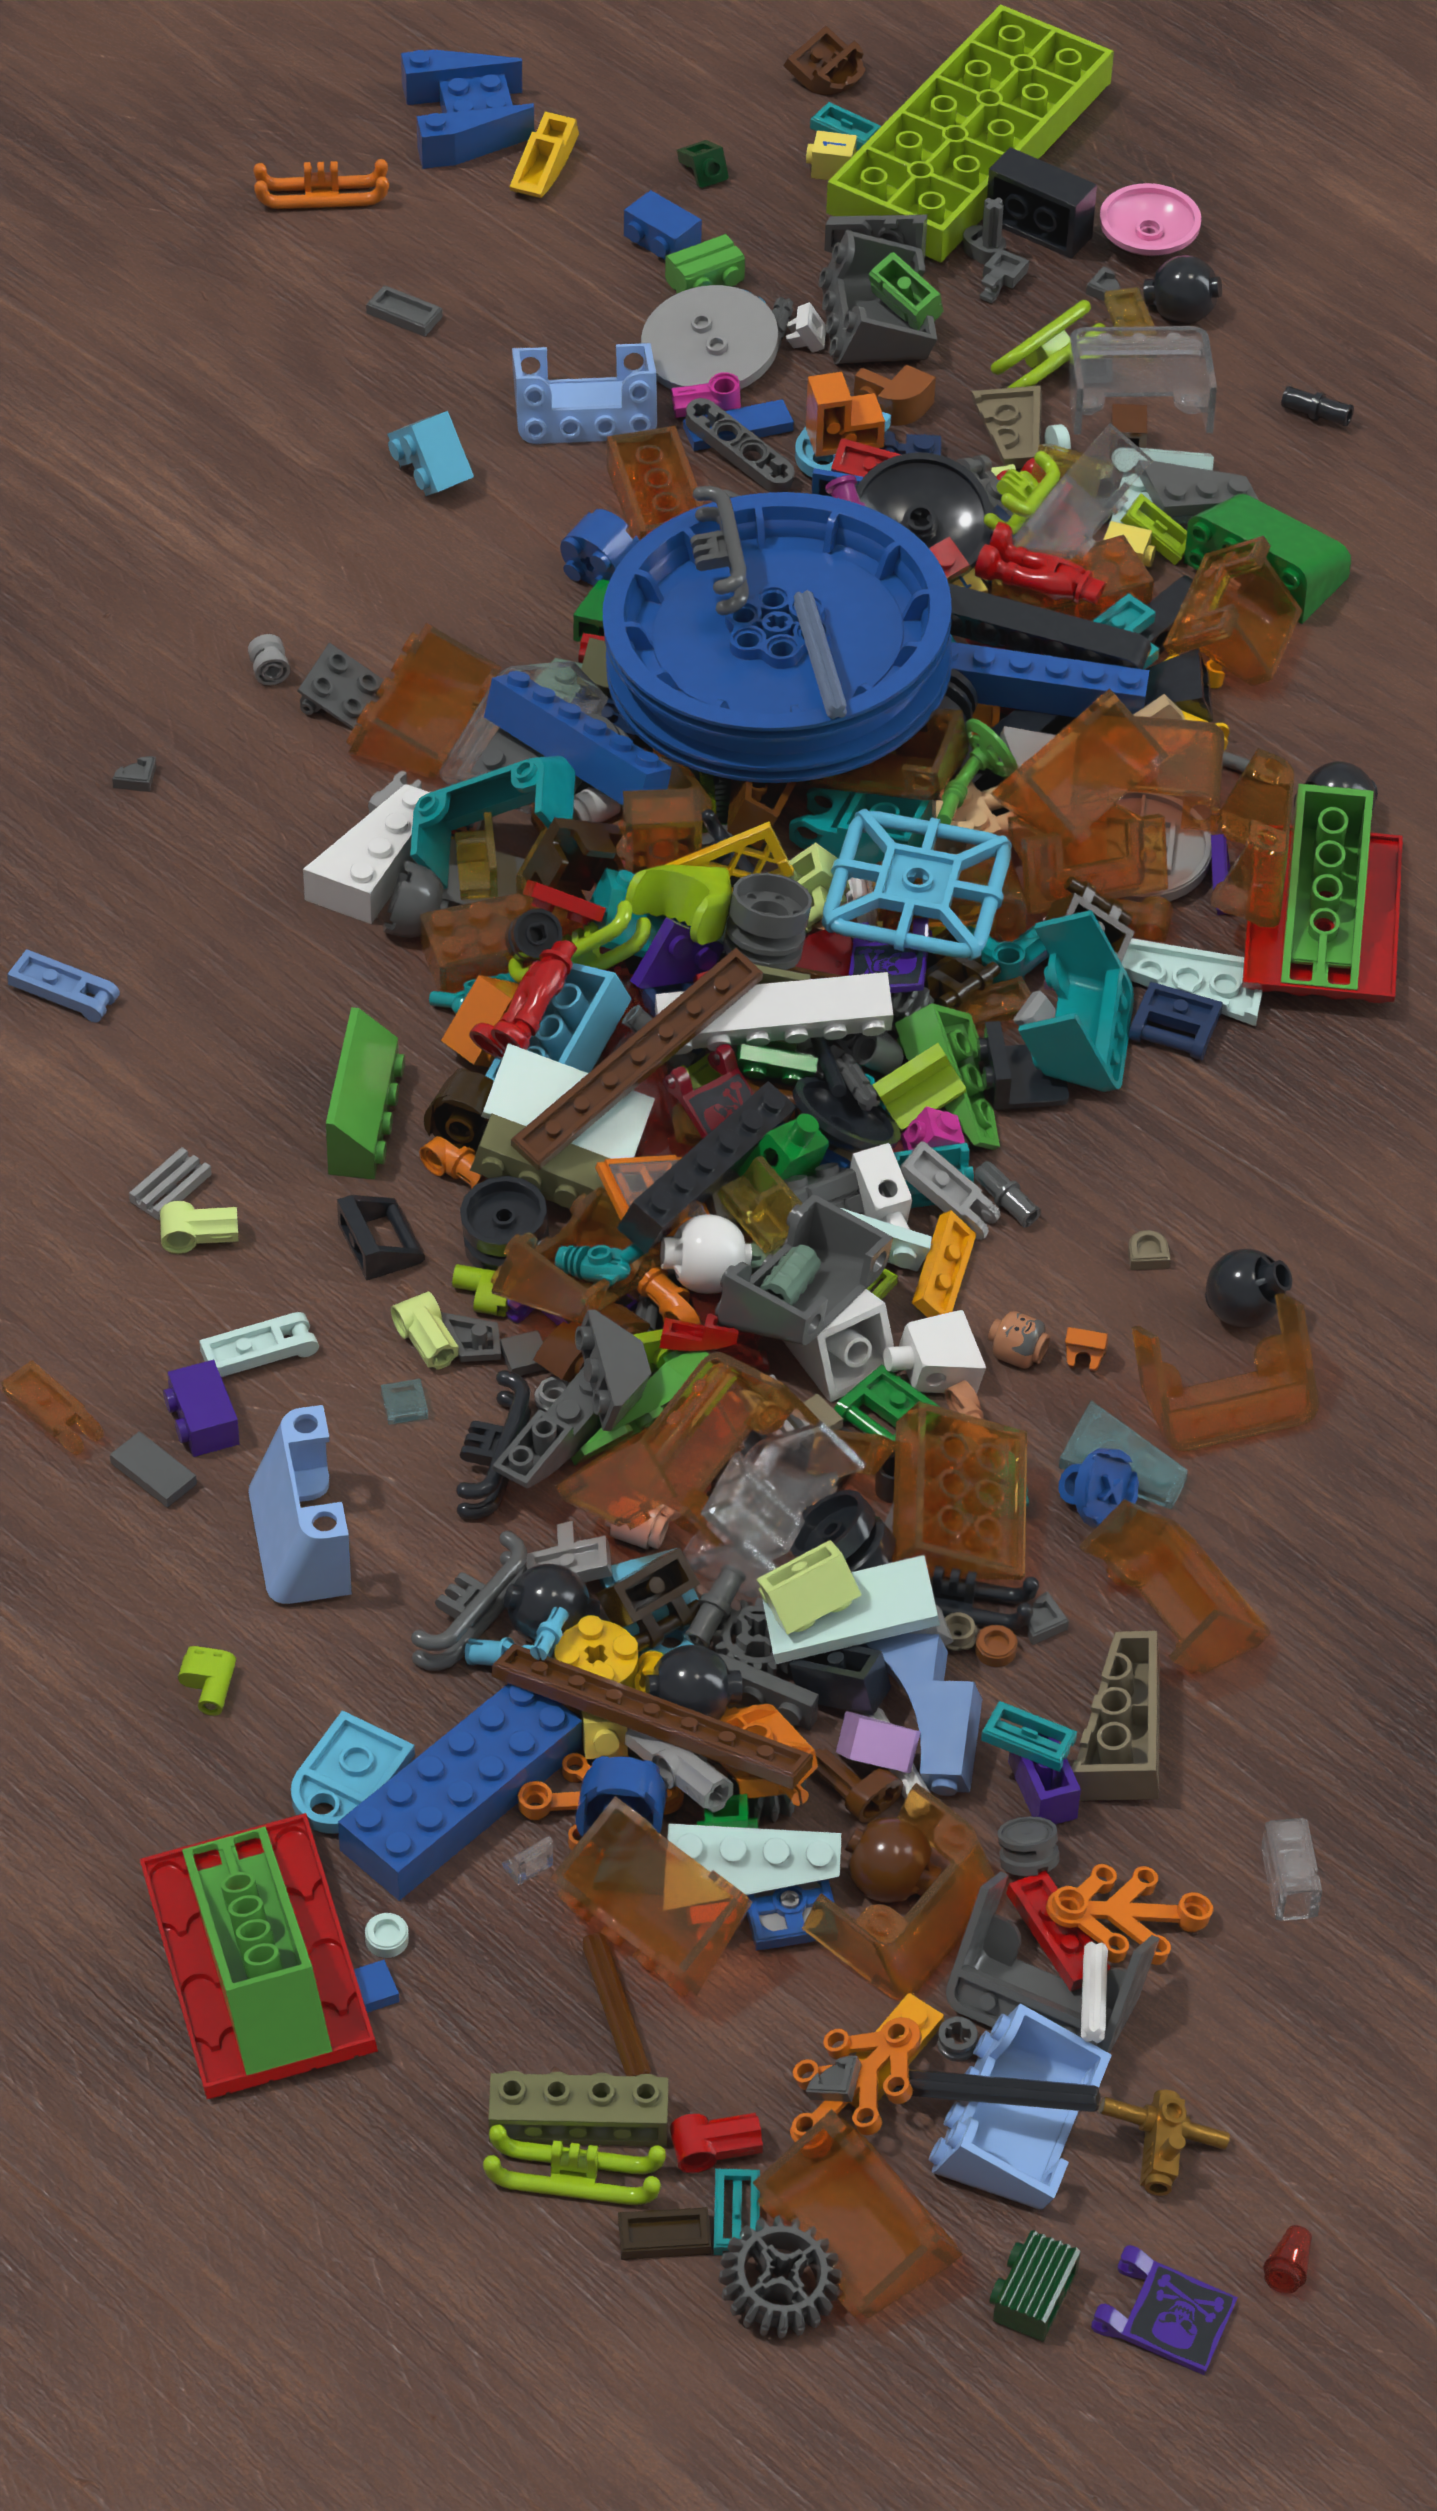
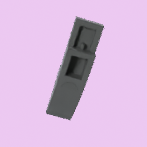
(551, 1436)

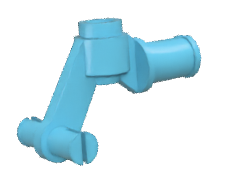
(548, 1636)

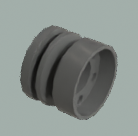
(768, 920)

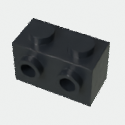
(845, 1678)

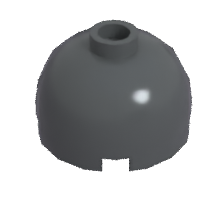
(413, 895)

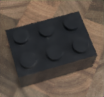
(1043, 202)

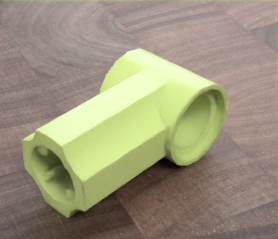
(185, 1227)
(422, 1323)

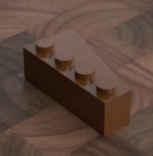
(755, 804)

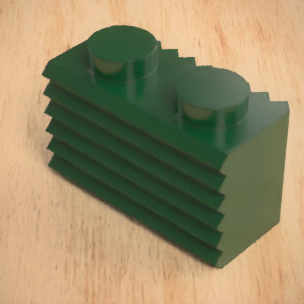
(1035, 2286)

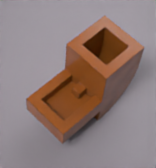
(904, 397)

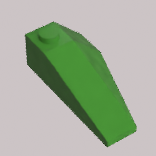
(655, 1397)

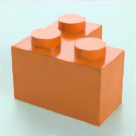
(838, 415)
(484, 1003)

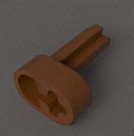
(863, 1797)

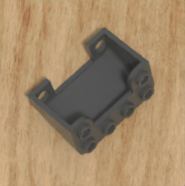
(857, 320)
(850, 1259)

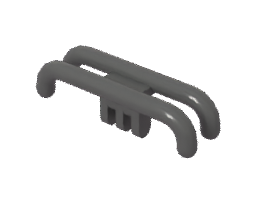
(721, 548)
(472, 1606)

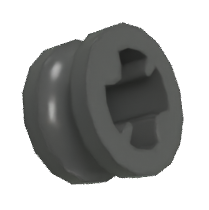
(947, 2045)

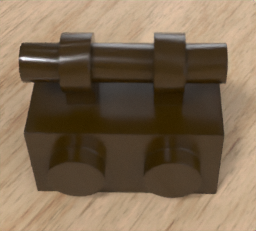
(1108, 912)
(954, 978)
(647, 1590)

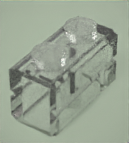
(1291, 1869)

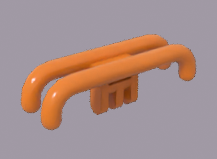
(321, 187)

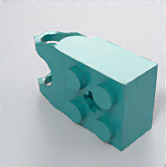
(833, 822)

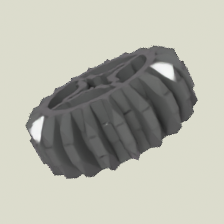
(762, 2247)

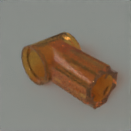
(1150, 918)

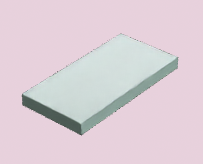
(532, 1083)
(892, 1603)

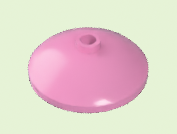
(1150, 219)

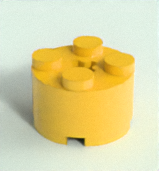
(600, 1649)

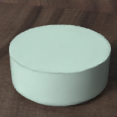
(1058, 436)
(386, 1935)

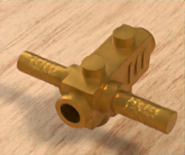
(1165, 2136)

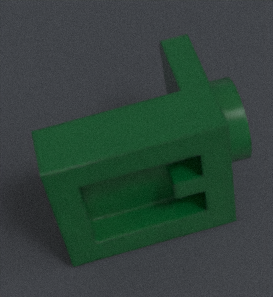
(706, 161)

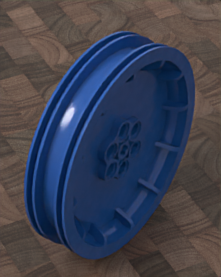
(740, 686)

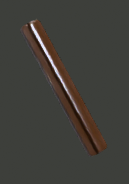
(615, 2005)

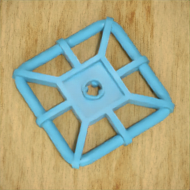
(932, 898)

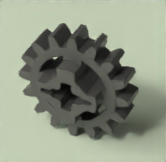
(752, 1638)

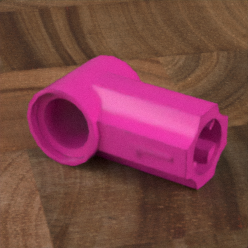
(722, 390)

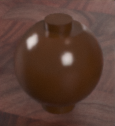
(891, 1860)

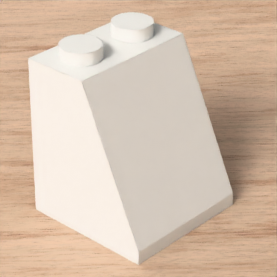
(847, 1347)

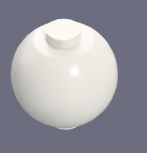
(704, 1251)

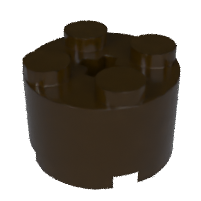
(458, 1109)

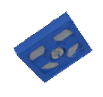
(780, 1914)

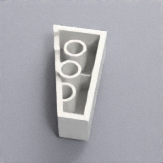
(364, 864)

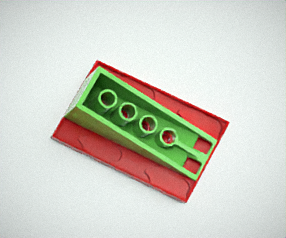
(1336, 904)
(257, 1956)

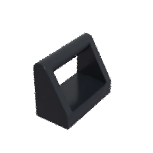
(372, 1258)

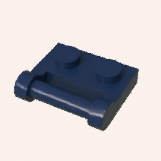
(1179, 1011)

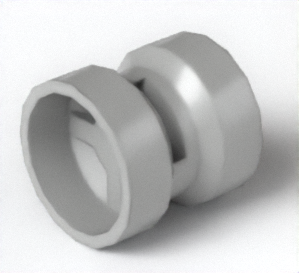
(268, 659)

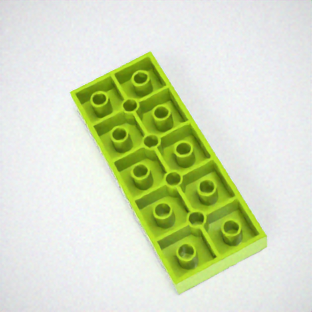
(999, 90)

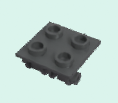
(338, 686)

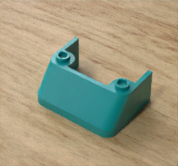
(538, 780)
(1093, 1009)

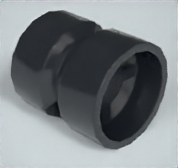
(532, 934)

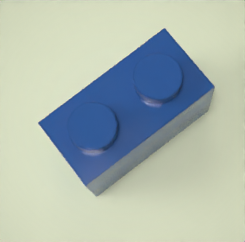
(661, 225)

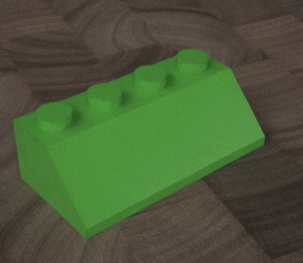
(362, 1098)

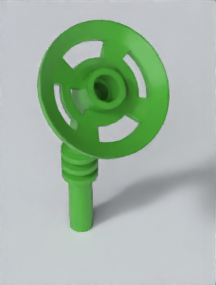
(982, 757)

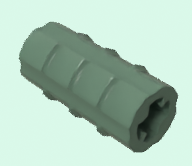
(792, 1274)

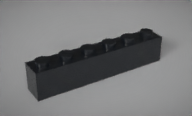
(704, 1168)

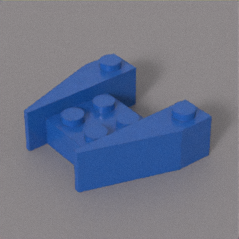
(473, 102)

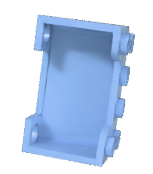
(585, 406)
(294, 1555)
(1016, 2147)

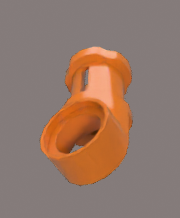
(443, 1157)
(667, 1296)

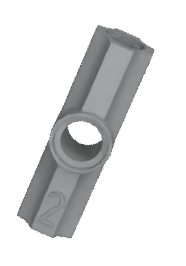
(684, 1770)

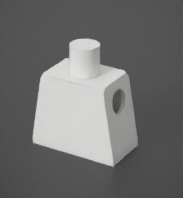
(882, 1185)
(937, 1353)

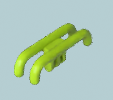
(1047, 345)
(1023, 493)
(592, 938)
(573, 2170)

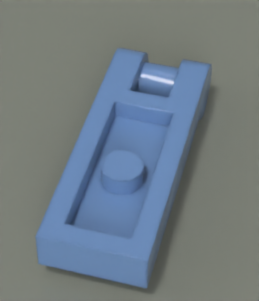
(63, 984)

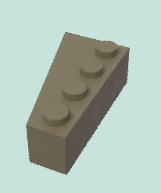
(1122, 1735)

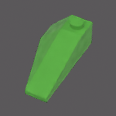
(958, 1040)

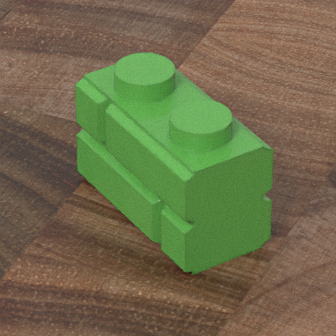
(705, 265)
(905, 291)

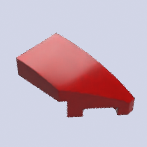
(696, 1337)

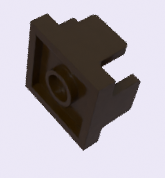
(574, 855)

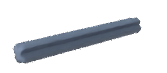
(820, 654)

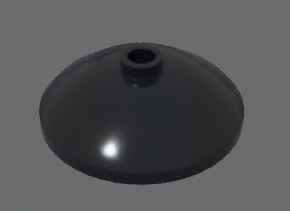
(843, 1119)

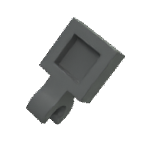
(1002, 269)

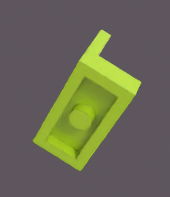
(919, 1083)

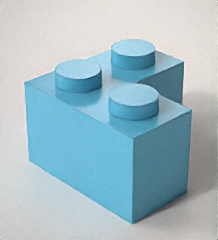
(434, 452)

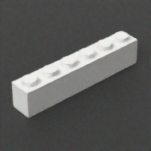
(798, 1012)

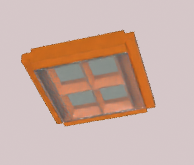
(630, 1177)

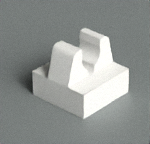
(807, 329)

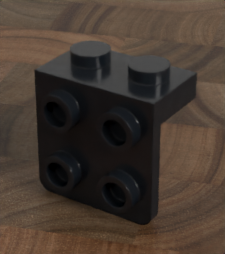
(1012, 1075)

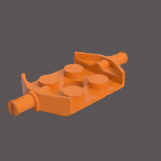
(770, 1723)

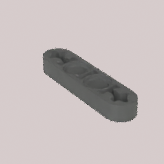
(744, 442)

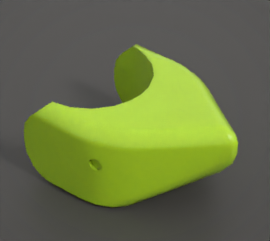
(686, 893)

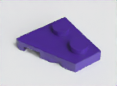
(674, 957)

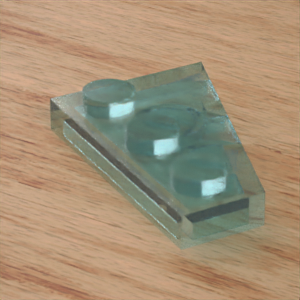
(1157, 1473)

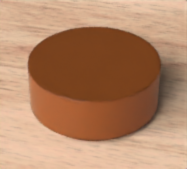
(996, 1646)

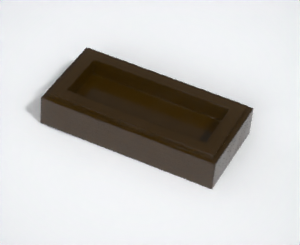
(664, 2233)

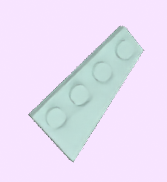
(1196, 972)
(760, 1858)

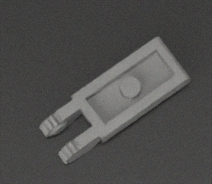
(949, 1188)

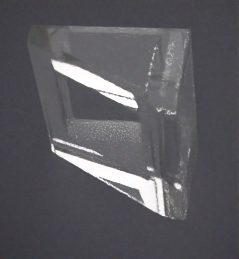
(530, 1860)

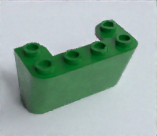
(1302, 556)

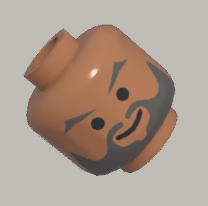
(1019, 1339)

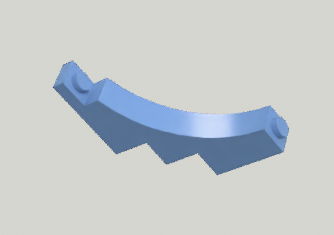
(944, 1709)

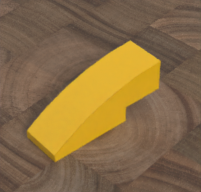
(545, 155)

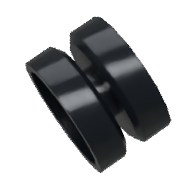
(498, 1212)
(851, 1527)

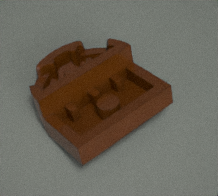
(827, 63)

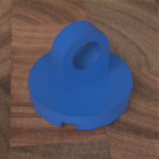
(1099, 1484)

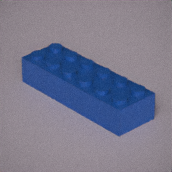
(458, 1787)

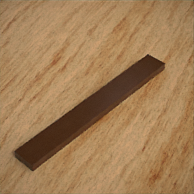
(636, 1059)
(653, 1716)

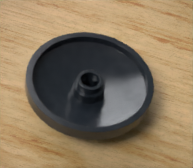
(932, 500)

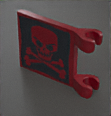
(716, 1100)

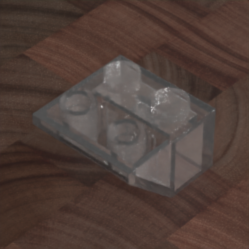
(754, 1509)

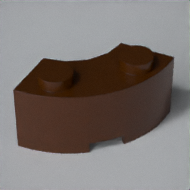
(559, 1350)

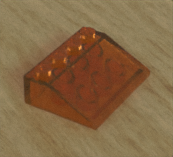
(960, 1493)

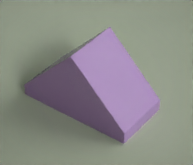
(877, 1742)

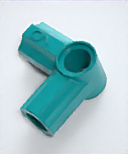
(1014, 957)

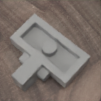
(585, 1557)

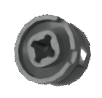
(1028, 1845)

